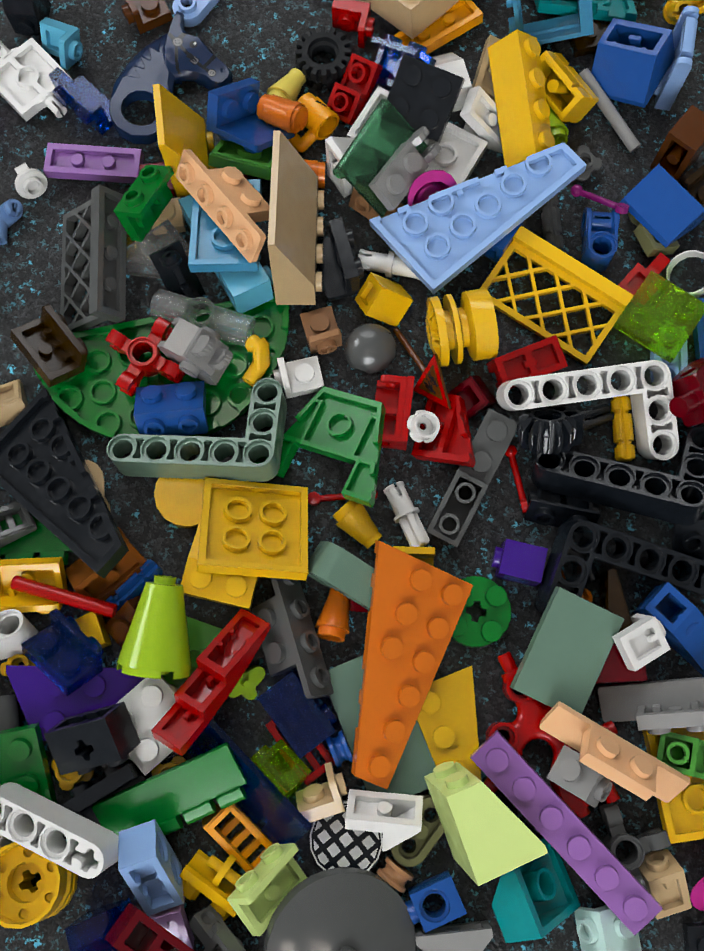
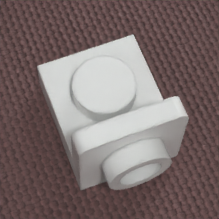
(299, 376)
(641, 641)

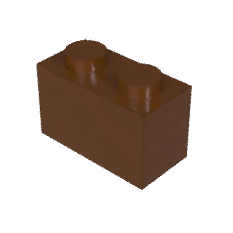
(682, 144)

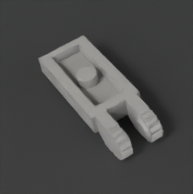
(402, 169)

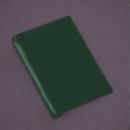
(372, 149)

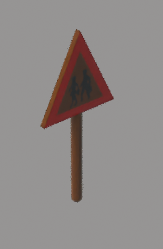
(431, 381)

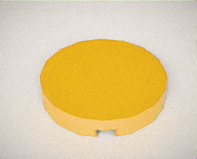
(180, 500)

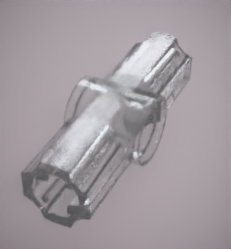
(229, 324)

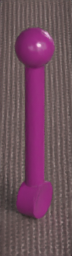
(577, 190)

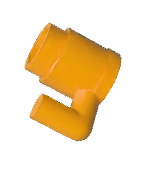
(320, 122)

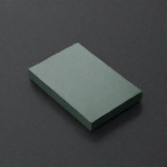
(567, 651)

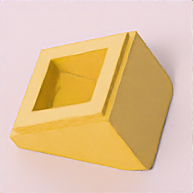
(93, 625)

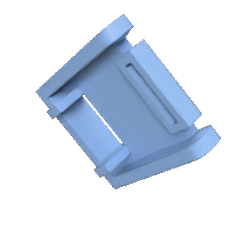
(684, 42)

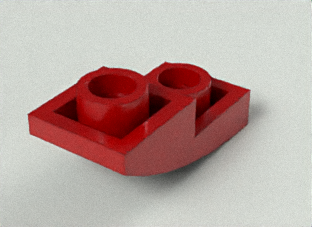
(355, 88)

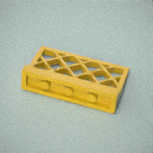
(567, 270)

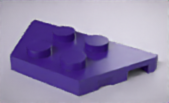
(48, 705)

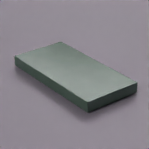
(416, 757)

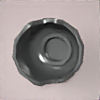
(370, 348)

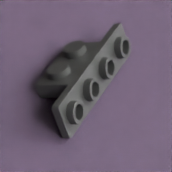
(293, 638)

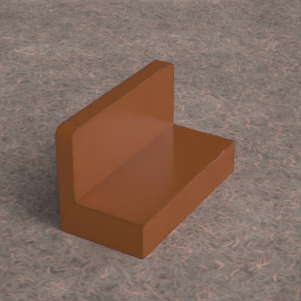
(89, 583)

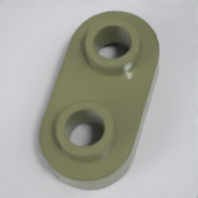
(423, 841)

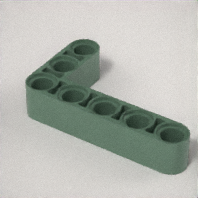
(211, 450)

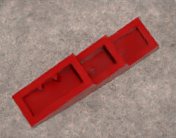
(212, 682)

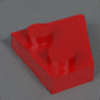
(453, 440)

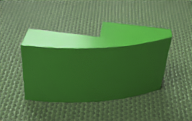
(682, 753)

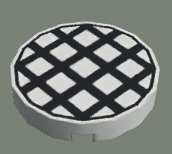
(340, 847)

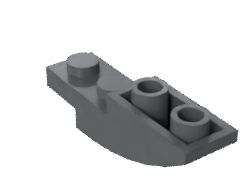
(472, 482)

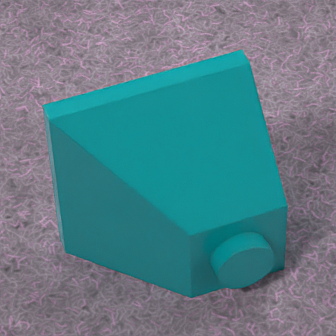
(534, 898)

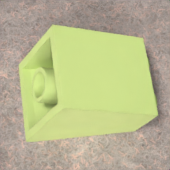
(479, 826)

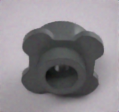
(593, 163)

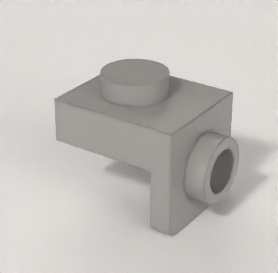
(579, 778)

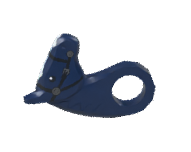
(164, 62)

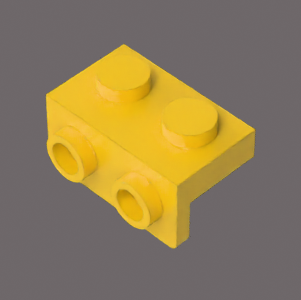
(44, 570)

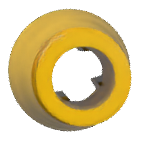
(357, 523)

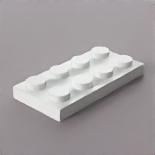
(458, 151)

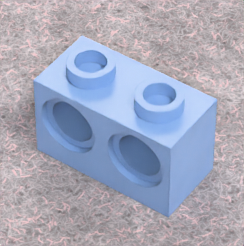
(150, 867)

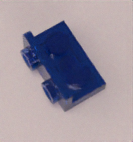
(65, 653)
(298, 718)

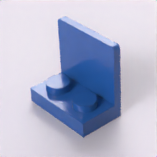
(235, 118)

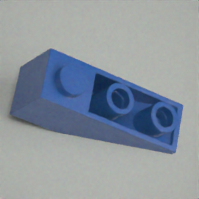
(681, 622)

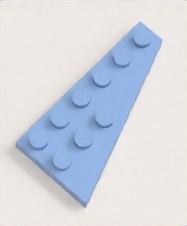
(468, 219)

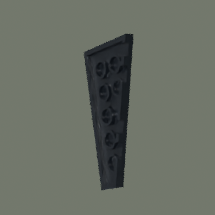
(55, 485)

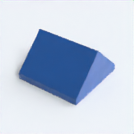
(664, 206)

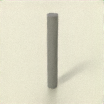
(611, 112)

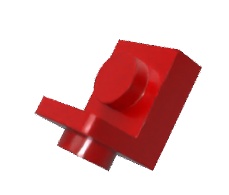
(353, 16)

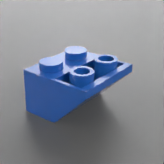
(632, 60)

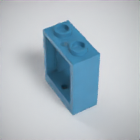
(556, 28)

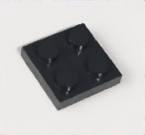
(425, 95)

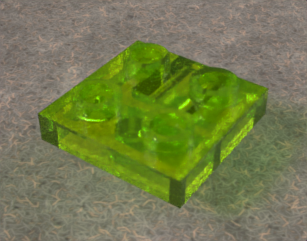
(660, 316)

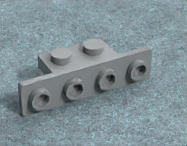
(656, 704)

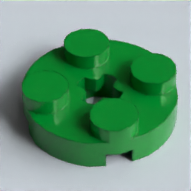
(496, 619)

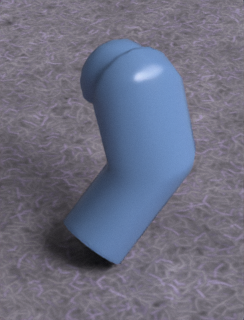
(9, 214)

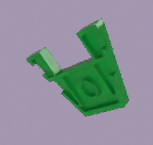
(342, 429)

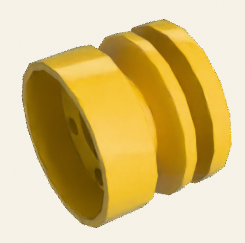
(468, 326)
(19, 900)

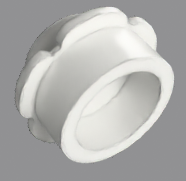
(430, 422)

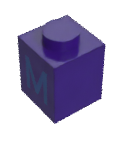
(519, 562)

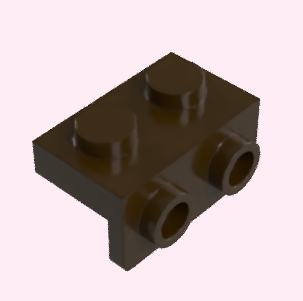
(51, 347)

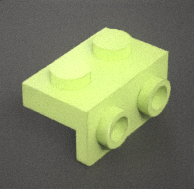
(265, 886)

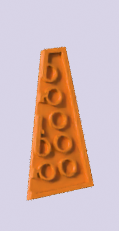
(404, 645)

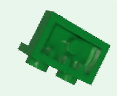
(144, 201)

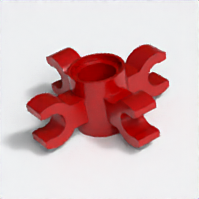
(135, 348)

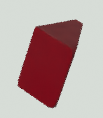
(475, 394)

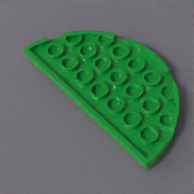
(105, 410)

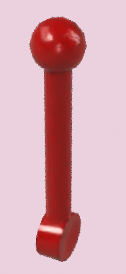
(511, 452)
(314, 498)

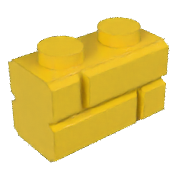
(565, 89)

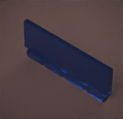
(263, 798)

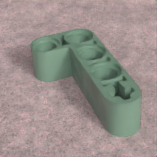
(341, 571)

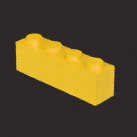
(520, 96)

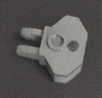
(197, 351)

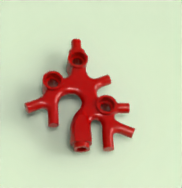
(526, 728)

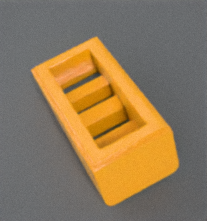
(230, 846)

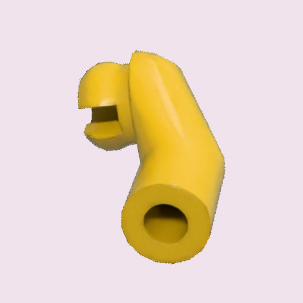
(261, 359)

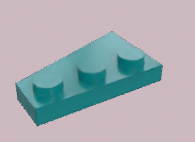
(602, 9)

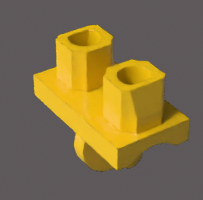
(212, 879)

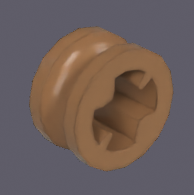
(395, 874)

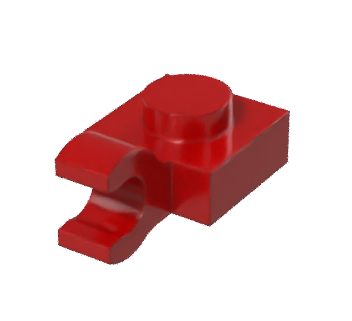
(638, 274)

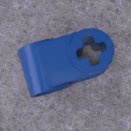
(599, 233)

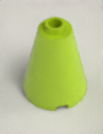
(158, 633)

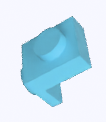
(61, 41)

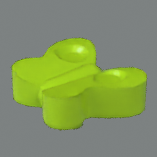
(247, 683)

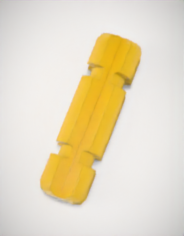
(622, 429)

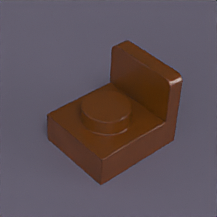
(146, 14)

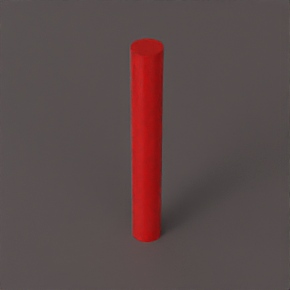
(64, 596)

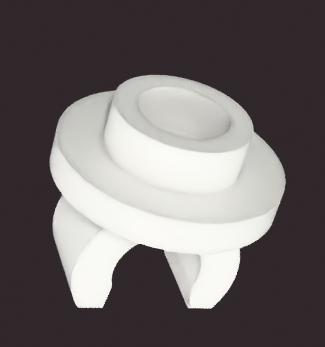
(30, 182)

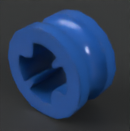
(339, 749)

